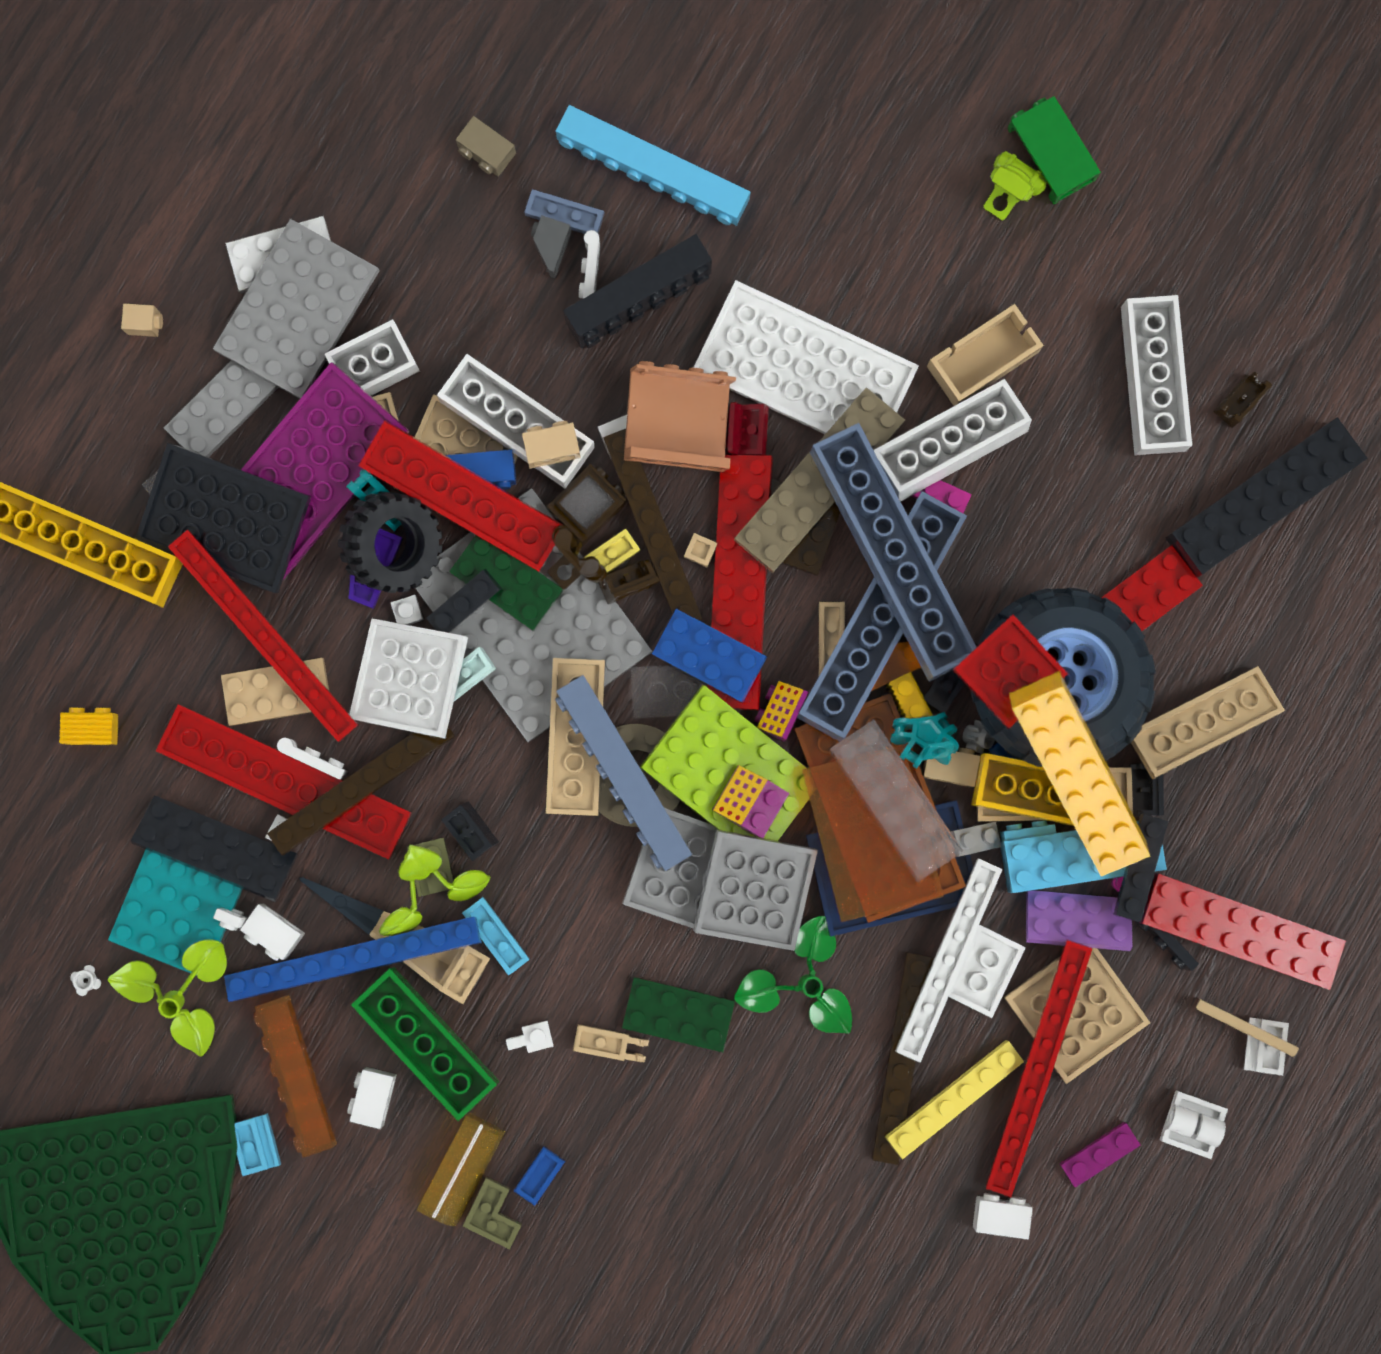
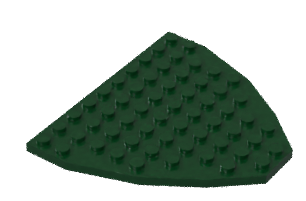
(119, 1214)

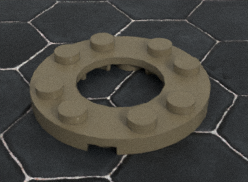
(640, 738)

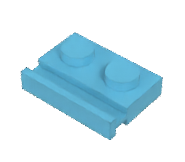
(256, 1145)

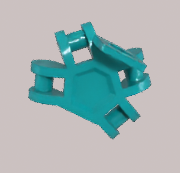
(929, 732)

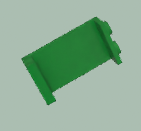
(1055, 148)

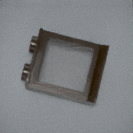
(588, 503)

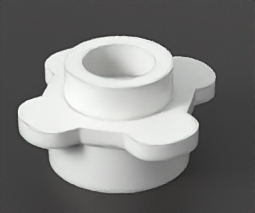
(78, 980)

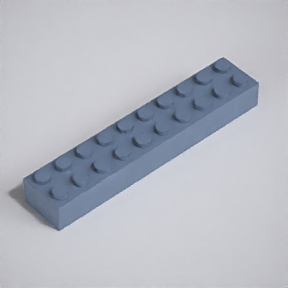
(893, 551)
(873, 632)

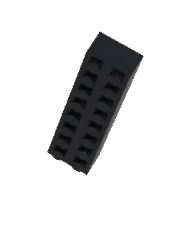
(1266, 497)

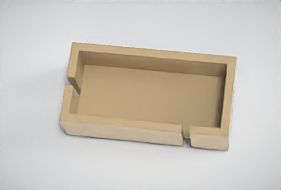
(984, 355)

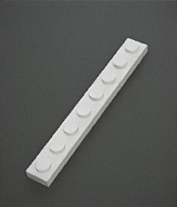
(948, 960)

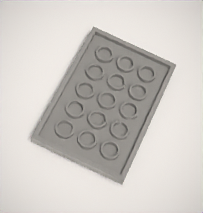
(296, 309)

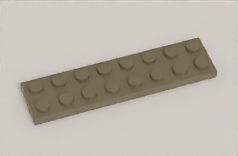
(804, 494)

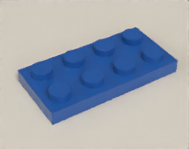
(709, 655)

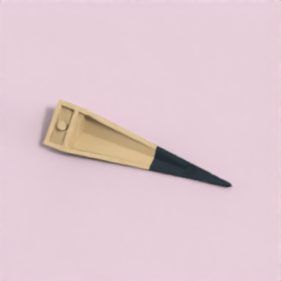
(449, 971)

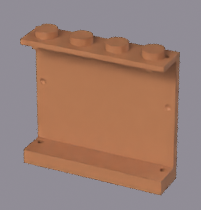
(677, 417)

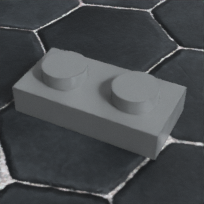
(977, 838)

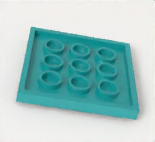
(171, 909)

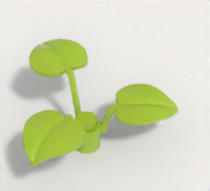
(418, 865)
(192, 1029)

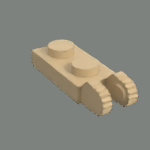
(607, 1043)

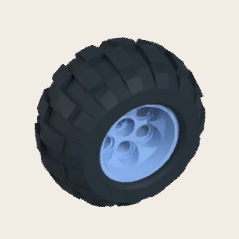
(1113, 658)

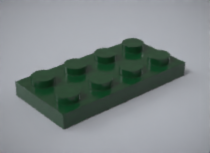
(524, 590)
(678, 1014)

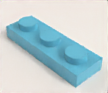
(497, 936)

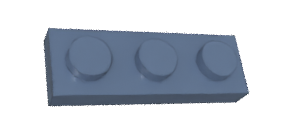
(579, 216)

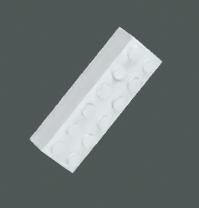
(1156, 375)
(505, 414)
(953, 439)

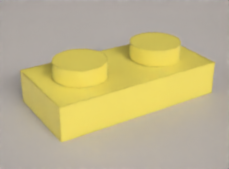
(615, 551)

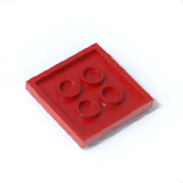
(1006, 664)

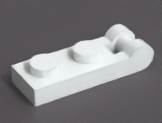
(590, 264)
(311, 758)

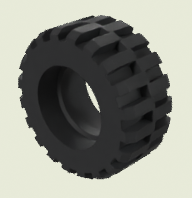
(420, 548)

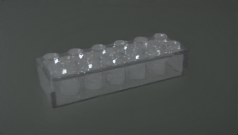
(895, 801)

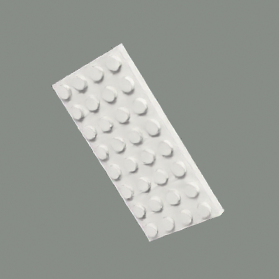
(798, 360)

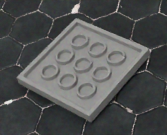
(678, 890)
(755, 890)

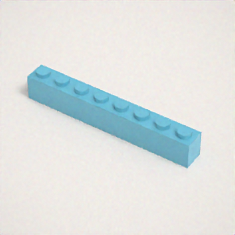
(652, 165)

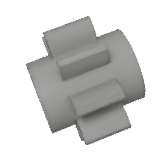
(977, 737)

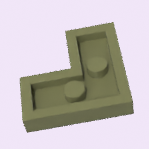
(485, 1215)

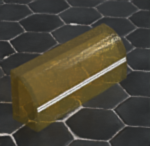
(461, 1170)

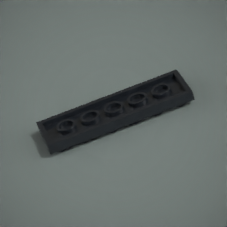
(213, 848)

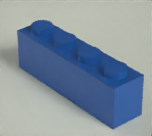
(493, 466)

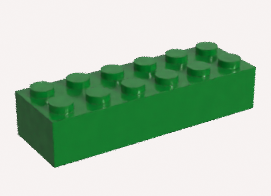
(425, 1043)

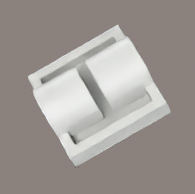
(1194, 1125)

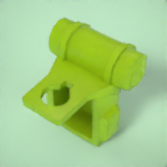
(1015, 180)

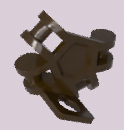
(570, 547)

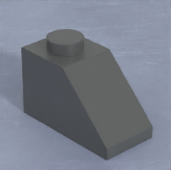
(551, 241)

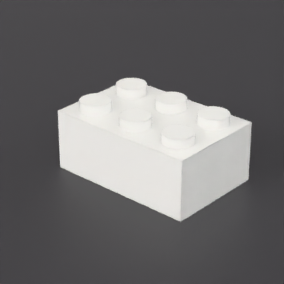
(375, 358)

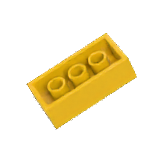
(1017, 789)

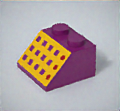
(781, 710)
(750, 802)

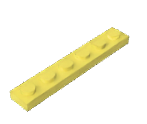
(954, 1099)

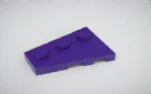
(386, 549)

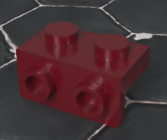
(747, 429)

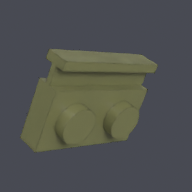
(432, 883)

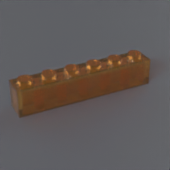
(295, 1076)

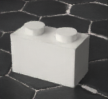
(271, 932)
(372, 1097)
(1002, 1216)

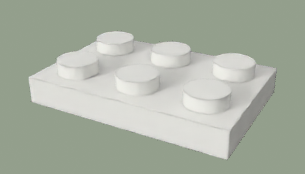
(986, 971)

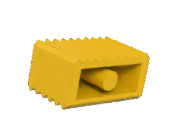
(908, 697)
(88, 728)

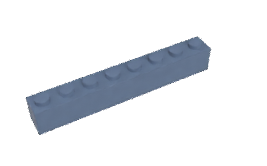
(623, 772)

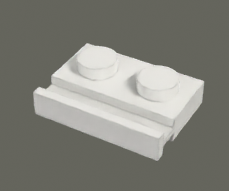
(1261, 1056)

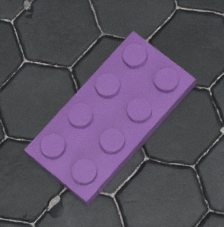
(1076, 917)

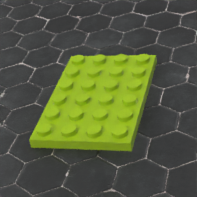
(704, 751)

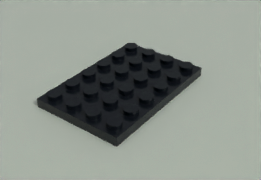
(234, 515)

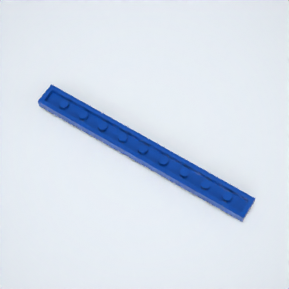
(352, 959)

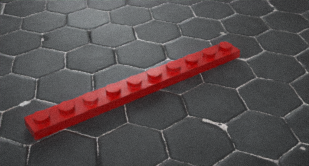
(263, 635)
(1038, 1068)

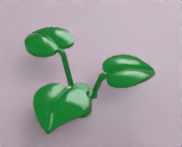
(831, 1010)

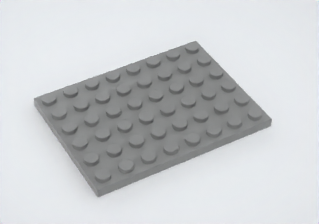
(574, 628)

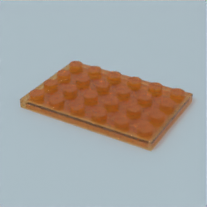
(859, 857)

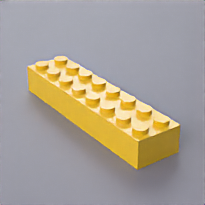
(86, 546)
(1079, 773)

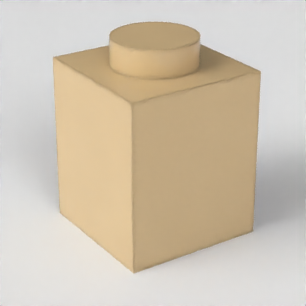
(141, 320)

